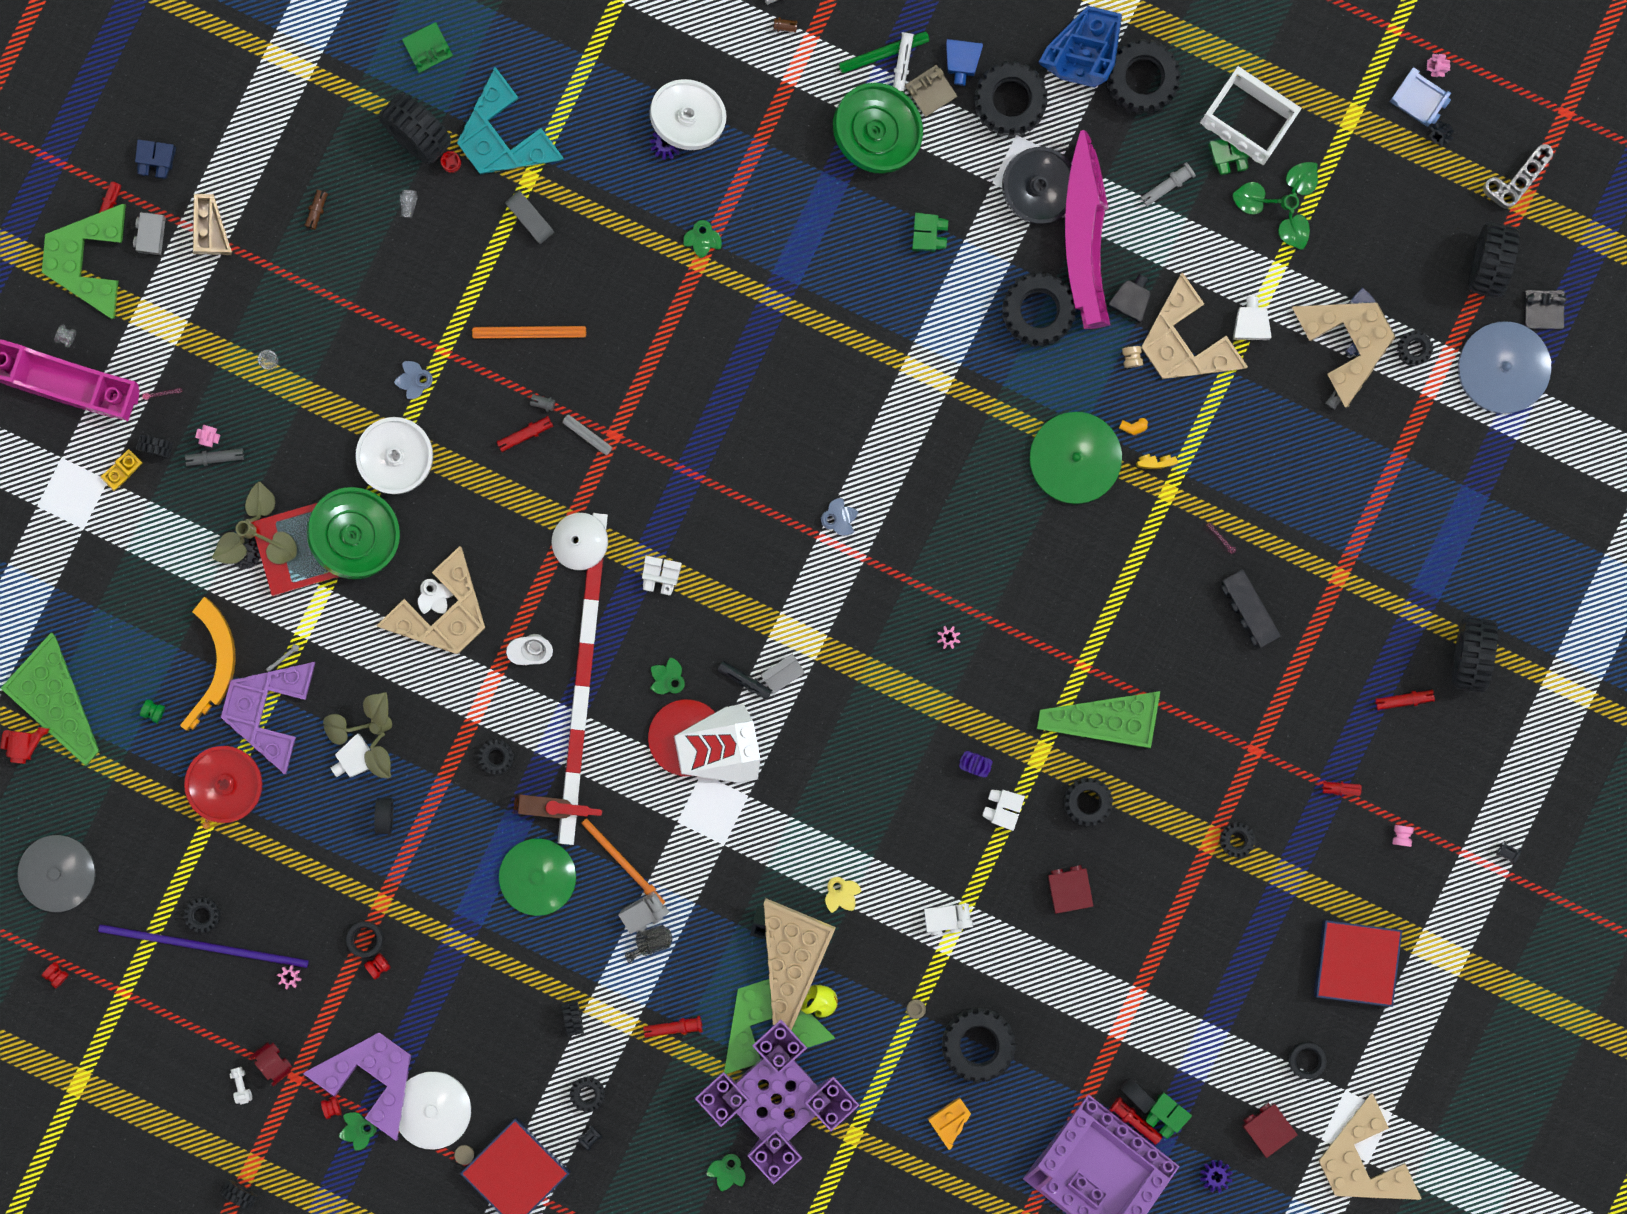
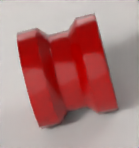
(331, 1107)

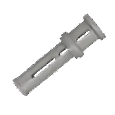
(1175, 179)

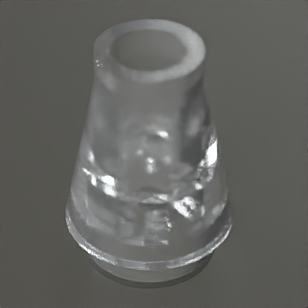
(408, 201)

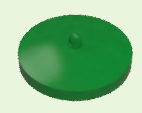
(878, 127)
(1075, 457)
(353, 533)

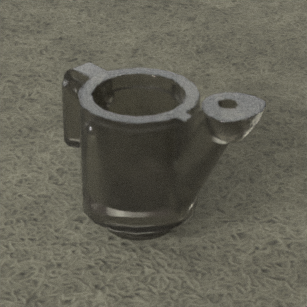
(650, 942)

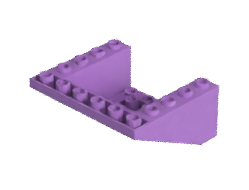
(1100, 1166)

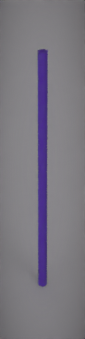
(203, 946)

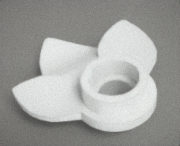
(433, 600)

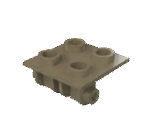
(931, 90)

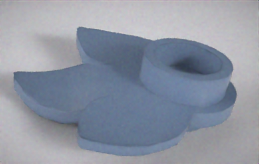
(411, 379)
(842, 517)

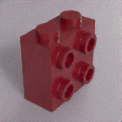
(1070, 889)
(1269, 1129)

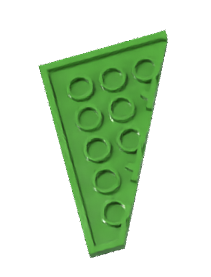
(49, 696)

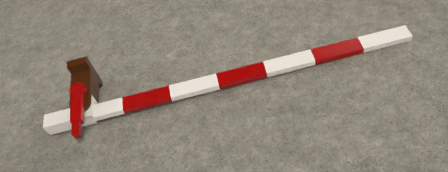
(568, 807)

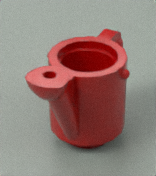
(21, 744)

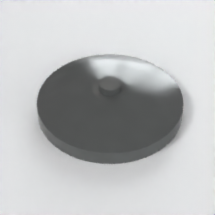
(56, 873)

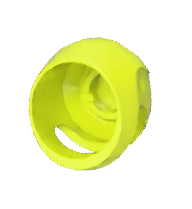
(824, 1001)

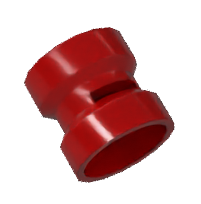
(448, 159)
(381, 964)
(55, 975)

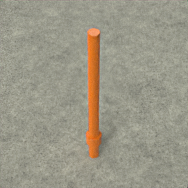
(620, 859)

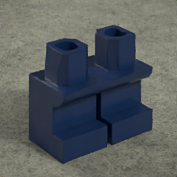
(154, 155)

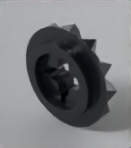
(252, 558)

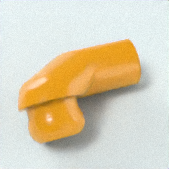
(1135, 428)

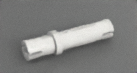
(903, 60)

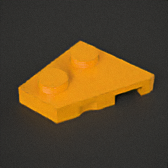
(950, 1121)

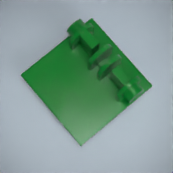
(427, 47)

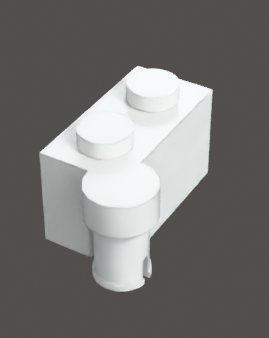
(947, 918)

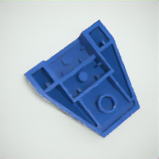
(1085, 48)

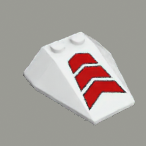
(720, 747)

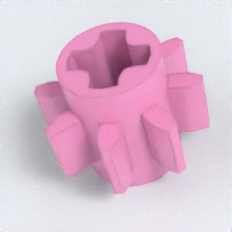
(1438, 65)
(207, 436)
(943, 639)
(285, 980)

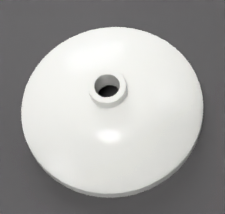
(591, 543)

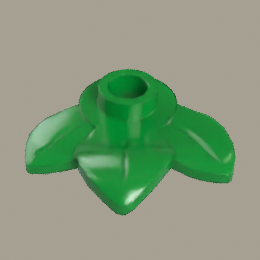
(702, 241)
(665, 675)
(355, 1131)
(727, 1175)

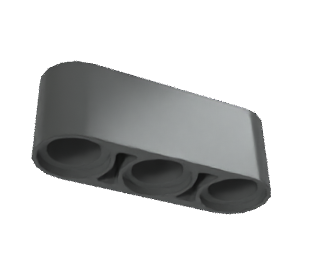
(529, 217)

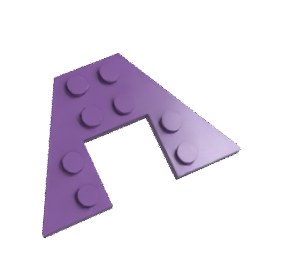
(246, 705)
(384, 1062)

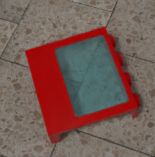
(303, 569)

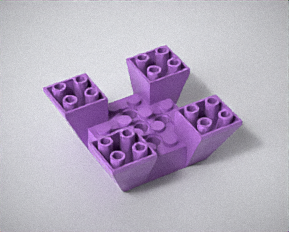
(773, 1150)

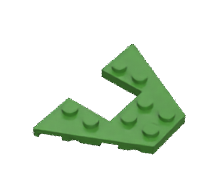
(65, 256)
(753, 1007)

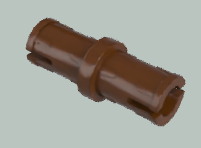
(316, 209)

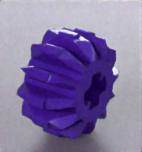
(658, 145)
(975, 764)
(1211, 1181)

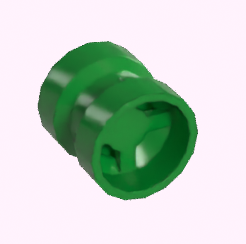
(152, 711)

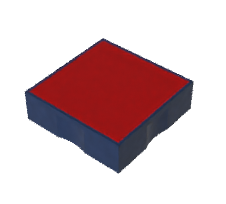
(1358, 963)
(515, 1171)

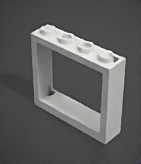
(1265, 95)

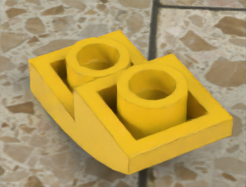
(1151, 462)
(121, 470)

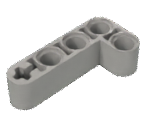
(1523, 174)

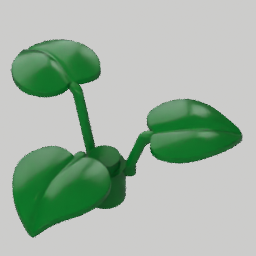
(1292, 230)

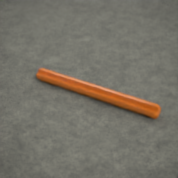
(529, 332)

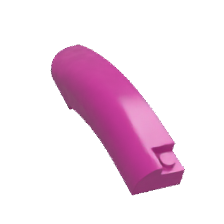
(1083, 233)
(67, 382)

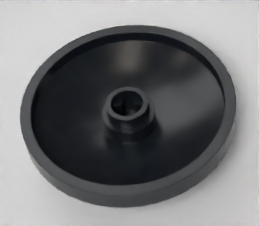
(1037, 184)

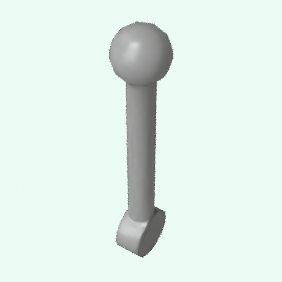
(295, 648)

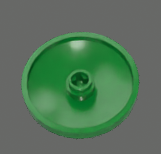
(537, 877)

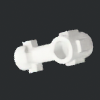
(242, 1096)

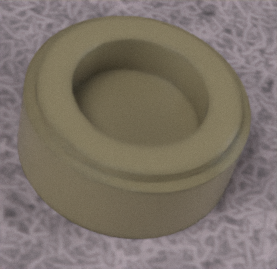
(916, 1009)
(464, 1154)

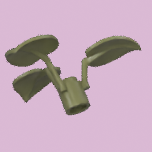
(231, 547)
(376, 708)

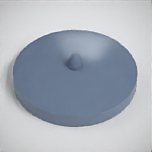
(1504, 367)

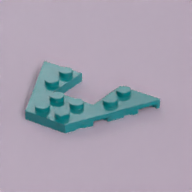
(486, 147)

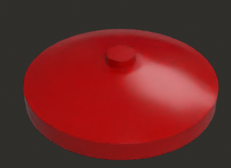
(668, 723)
(223, 784)

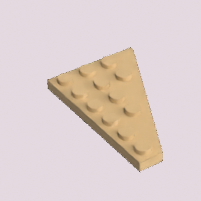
(794, 955)

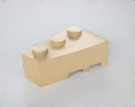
(208, 229)

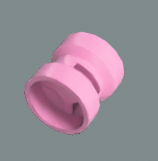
(1403, 834)

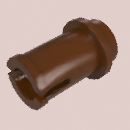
(785, 25)

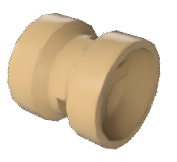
(1132, 357)

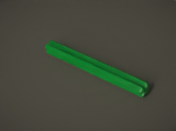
(880, 53)

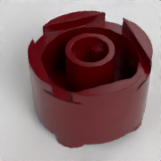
(270, 1063)

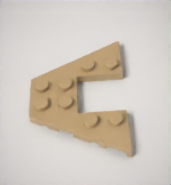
(1368, 331)
(1168, 350)
(457, 625)
(1344, 1166)

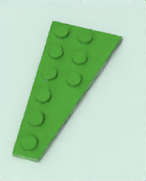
(1115, 720)

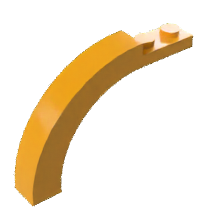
(225, 660)

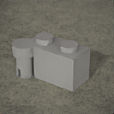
(643, 912)

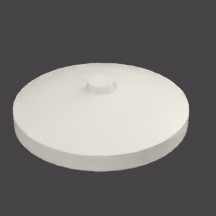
(687, 114)
(394, 455)
(434, 1110)

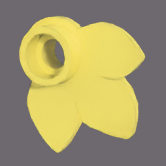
(844, 896)

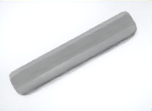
(586, 434)

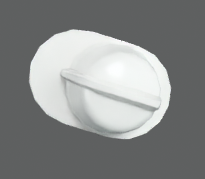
(529, 650)

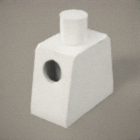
(1252, 322)
(351, 757)

